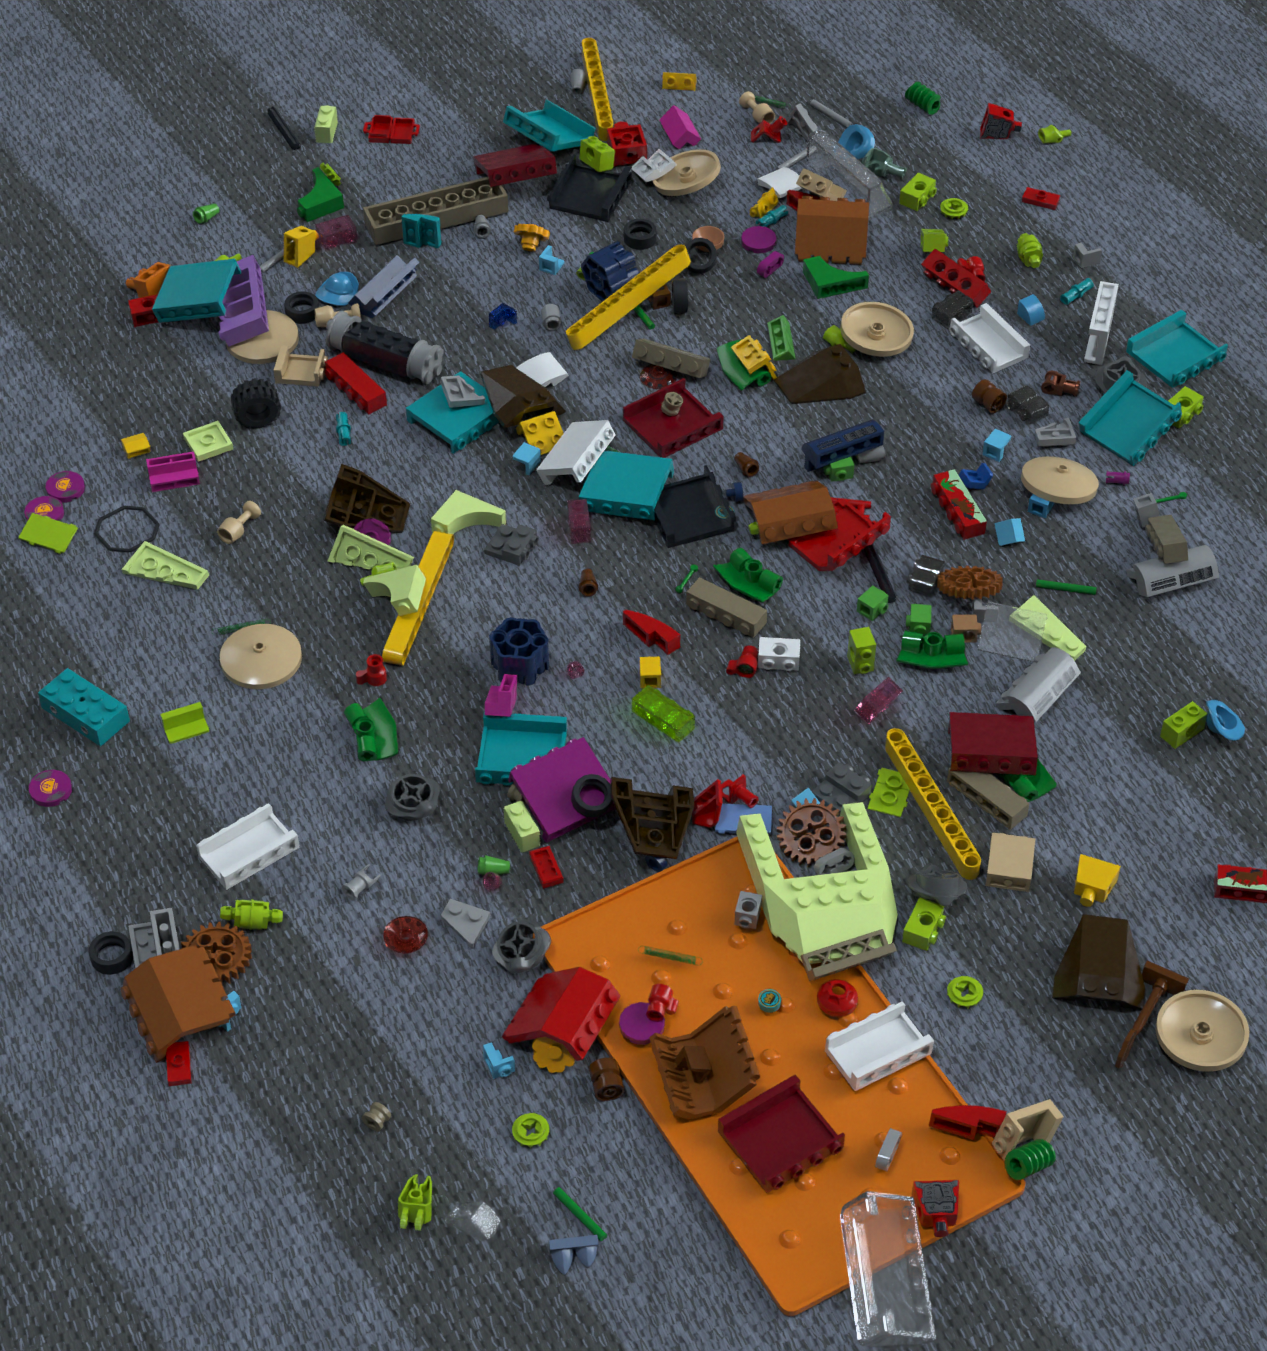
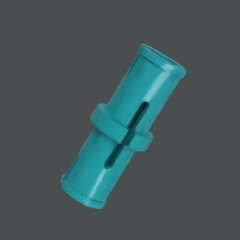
(772, 216)
(1077, 291)
(343, 429)

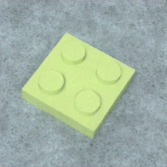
(208, 441)

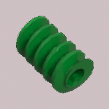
(923, 98)
(1029, 1159)

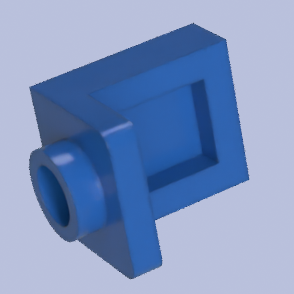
(976, 479)

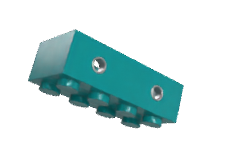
(95, 717)

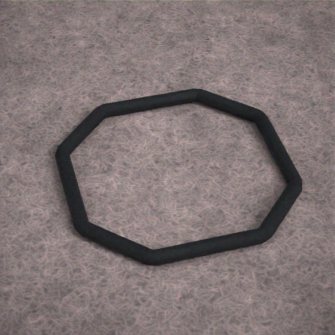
(116, 511)

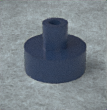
(736, 492)
(656, 863)

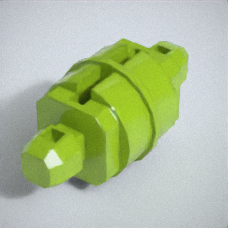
(1029, 250)
(251, 914)

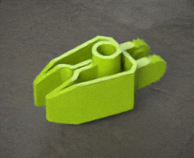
(415, 1203)

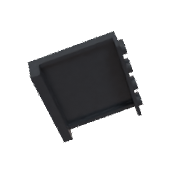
(588, 192)
(688, 510)

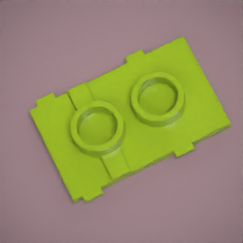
(48, 533)
(889, 793)

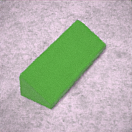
(781, 339)

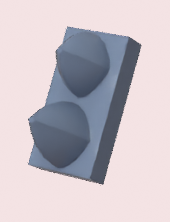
(563, 1251)

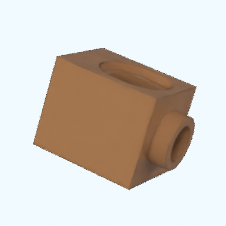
(967, 626)

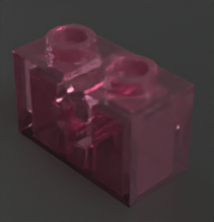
(336, 232)
(578, 521)
(878, 700)

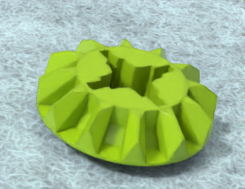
(331, 174)
(960, 208)
(958, 986)
(528, 1122)

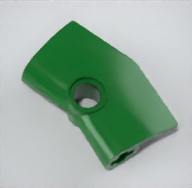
(735, 369)
(748, 577)
(932, 650)
(374, 730)
(1030, 786)

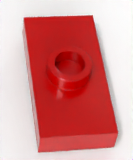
(1041, 198)
(546, 867)
(178, 1064)

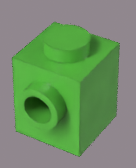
(840, 470)
(872, 603)
(919, 619)

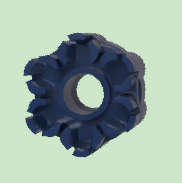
(606, 270)
(519, 649)

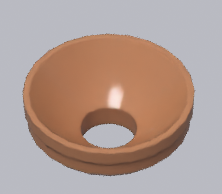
(711, 233)

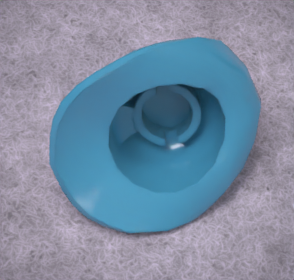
(857, 140)
(338, 289)
(1224, 720)

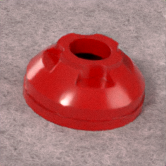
(835, 1004)

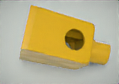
(299, 245)
(1094, 879)

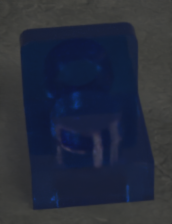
(501, 314)

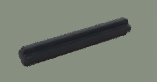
(283, 128)
(879, 572)

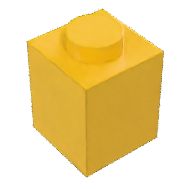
(650, 672)

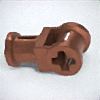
(1059, 384)

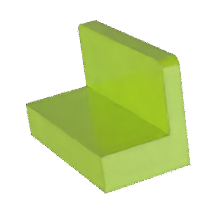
(184, 722)

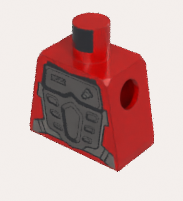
(998, 123)
(936, 1204)

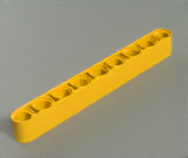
(596, 87)
(628, 297)
(407, 625)
(933, 804)

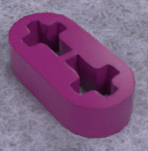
(770, 264)

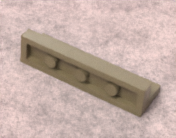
(852, 960)

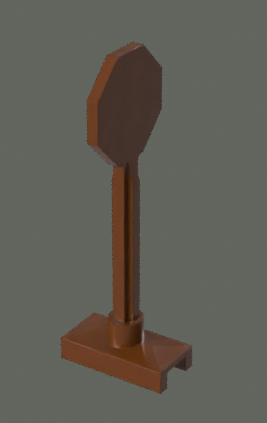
(1162, 981)

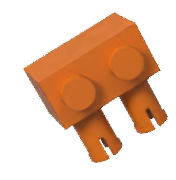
(149, 280)

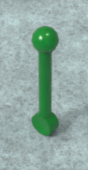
(1182, 495)
(693, 568)

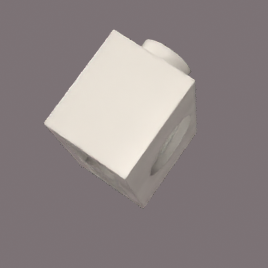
(779, 653)

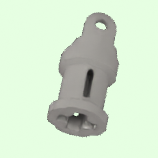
(358, 884)

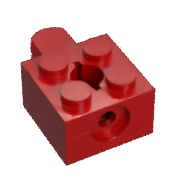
(626, 140)

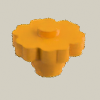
(531, 235)
(551, 1055)

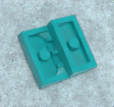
(421, 229)

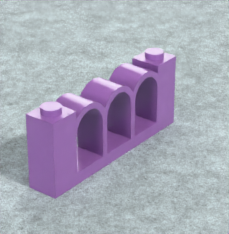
(244, 305)

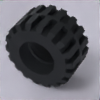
(255, 403)

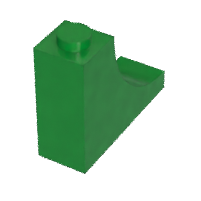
(321, 200)
(830, 281)

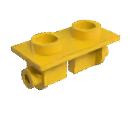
(679, 81)
(765, 204)

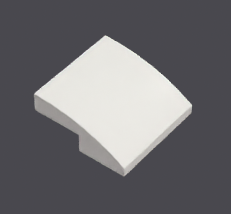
(654, 167)
(781, 180)
(544, 369)

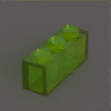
(663, 713)

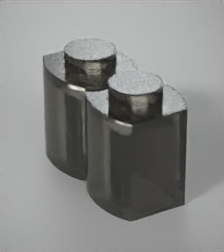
(1027, 404)
(925, 575)

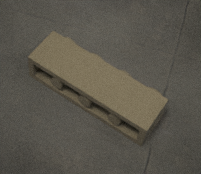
(671, 358)
(1167, 539)
(726, 607)
(991, 796)

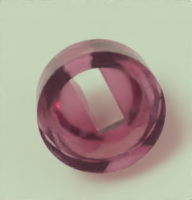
(579, 669)
(492, 884)

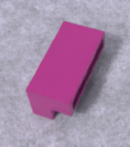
(679, 127)
(172, 471)
(502, 698)

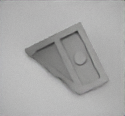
(800, 119)
(459, 392)
(1056, 434)
(465, 920)

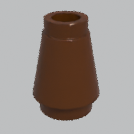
(747, 465)
(588, 585)

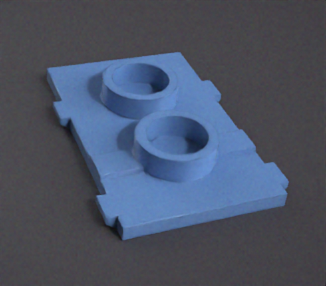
(730, 816)

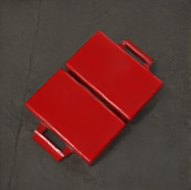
(384, 129)

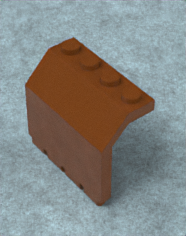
(832, 229)
(792, 511)
(175, 998)
(730, 1059)

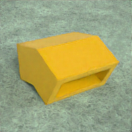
(135, 445)

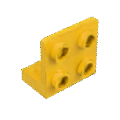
(752, 356)
(541, 431)

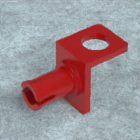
(770, 130)
(737, 791)

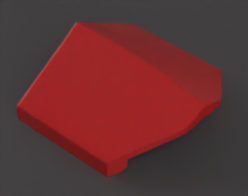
(708, 806)

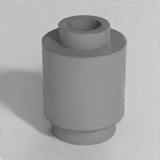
(551, 317)

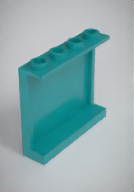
(549, 127)
(194, 290)
(1174, 350)
(1129, 419)
(453, 424)
(626, 484)
(515, 742)

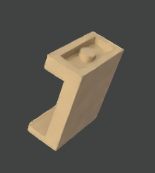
(819, 185)
(299, 368)
(1010, 862)
(1034, 1122)

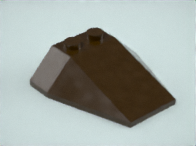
(822, 377)
(515, 393)
(362, 498)
(653, 820)
(1101, 964)

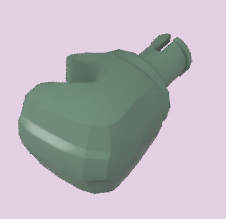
(882, 164)

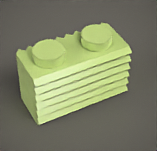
(326, 124)
(521, 826)

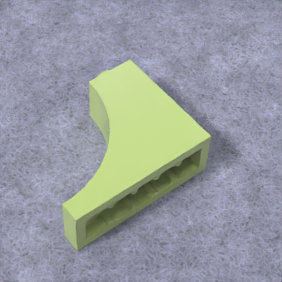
(465, 511)
(402, 585)

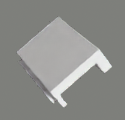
(1101, 322)
(990, 339)
(576, 450)
(247, 846)
(877, 1046)

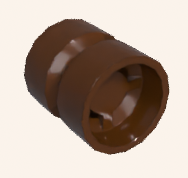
(988, 395)
(606, 1079)

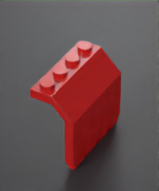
(834, 547)
(566, 1008)

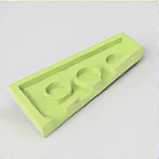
(366, 552)
(161, 566)
(1055, 632)

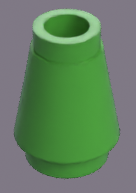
(205, 213)
(492, 864)

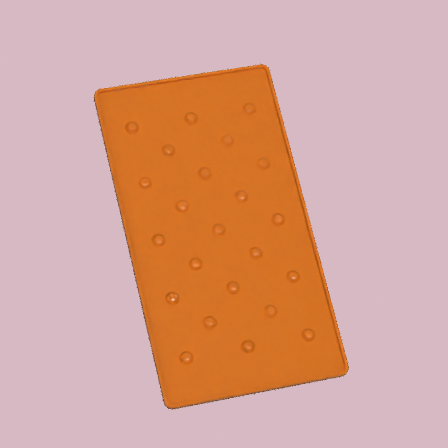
(795, 1231)

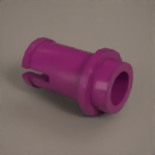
(1119, 477)

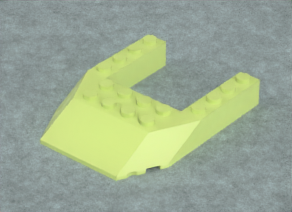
(826, 907)

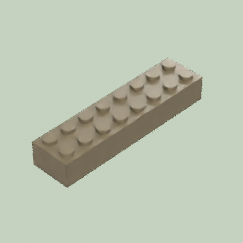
(451, 204)

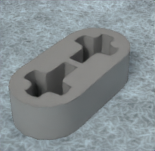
(833, 862)
(888, 1149)

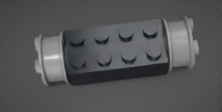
(384, 348)

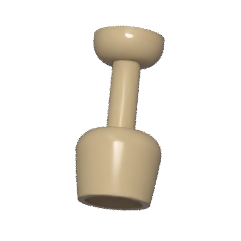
(760, 111)
(325, 313)
(233, 528)

